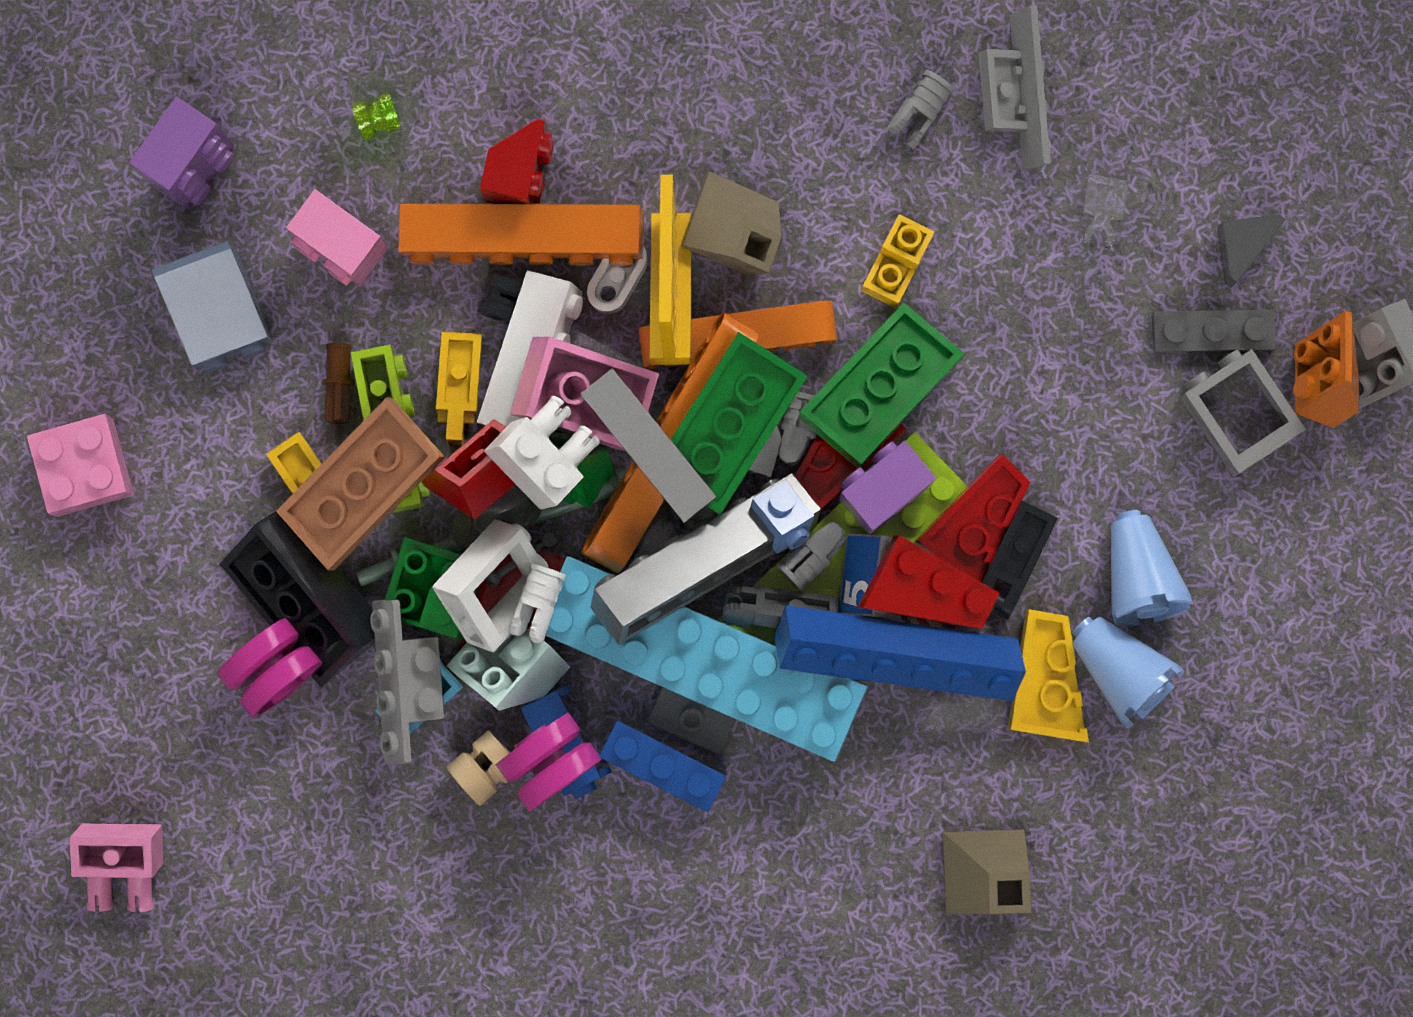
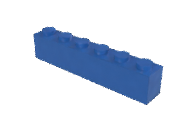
(899, 653)

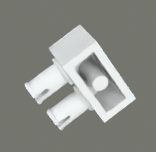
(534, 462)

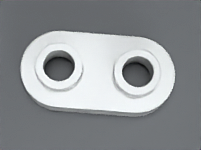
(620, 278)

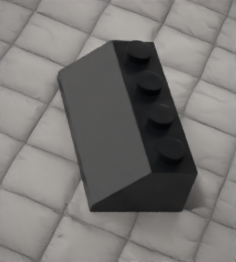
(291, 583)

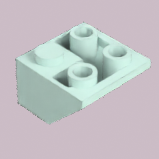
(513, 673)

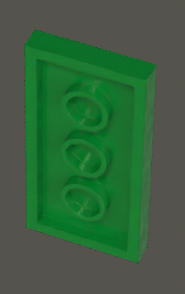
(881, 385)
(736, 415)

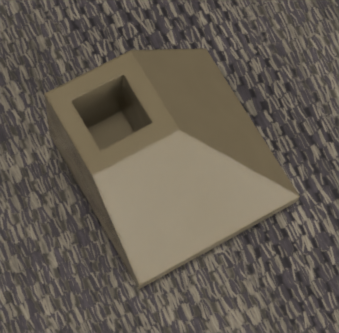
(734, 226)
(986, 872)

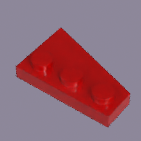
(826, 469)
(977, 519)

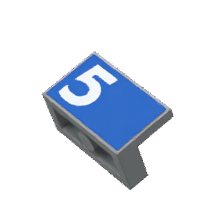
(860, 563)

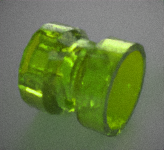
(376, 116)

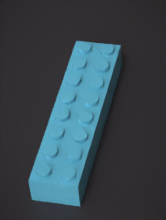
(713, 667)

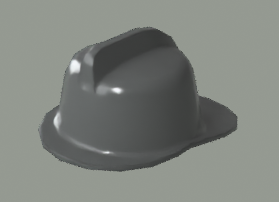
(509, 508)

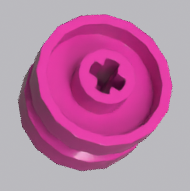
(266, 664)
(545, 758)

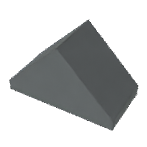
(1243, 241)

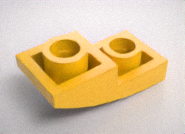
(897, 261)

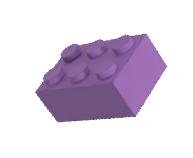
(183, 154)

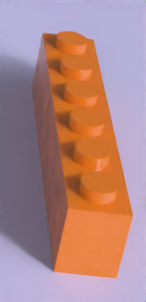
(521, 232)

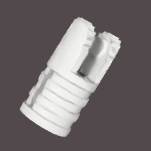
(539, 592)

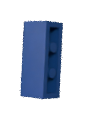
(662, 766)

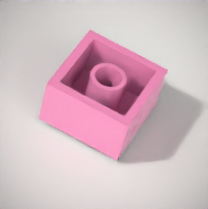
(337, 237)
(80, 465)

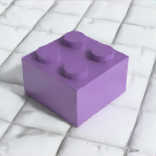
(886, 487)

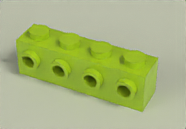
(379, 376)

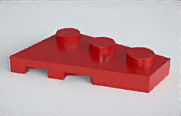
(926, 587)

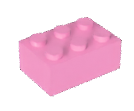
(567, 371)

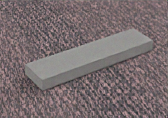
(648, 445)

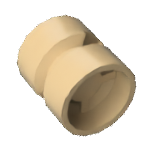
(471, 775)

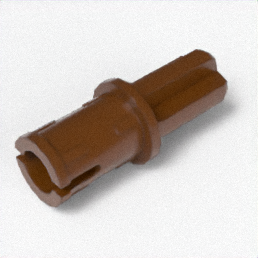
(337, 383)

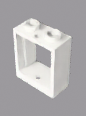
(469, 571)

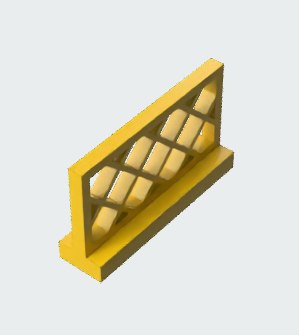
(670, 282)

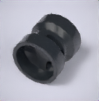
(498, 307)

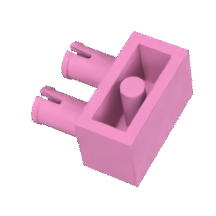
(117, 852)

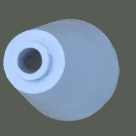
(1143, 573)
(1124, 668)

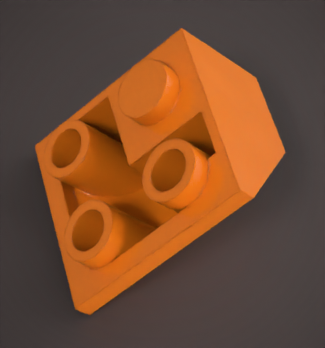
(1327, 373)

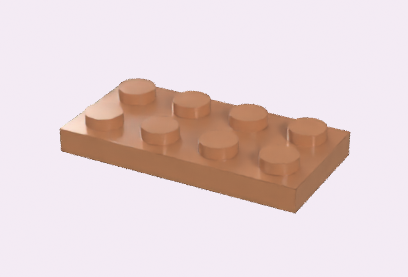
(360, 484)

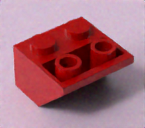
(515, 165)
(470, 476)

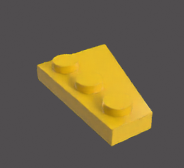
(1049, 692)

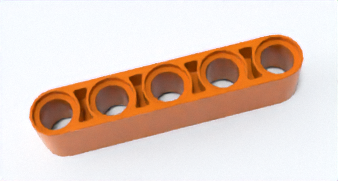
(782, 326)

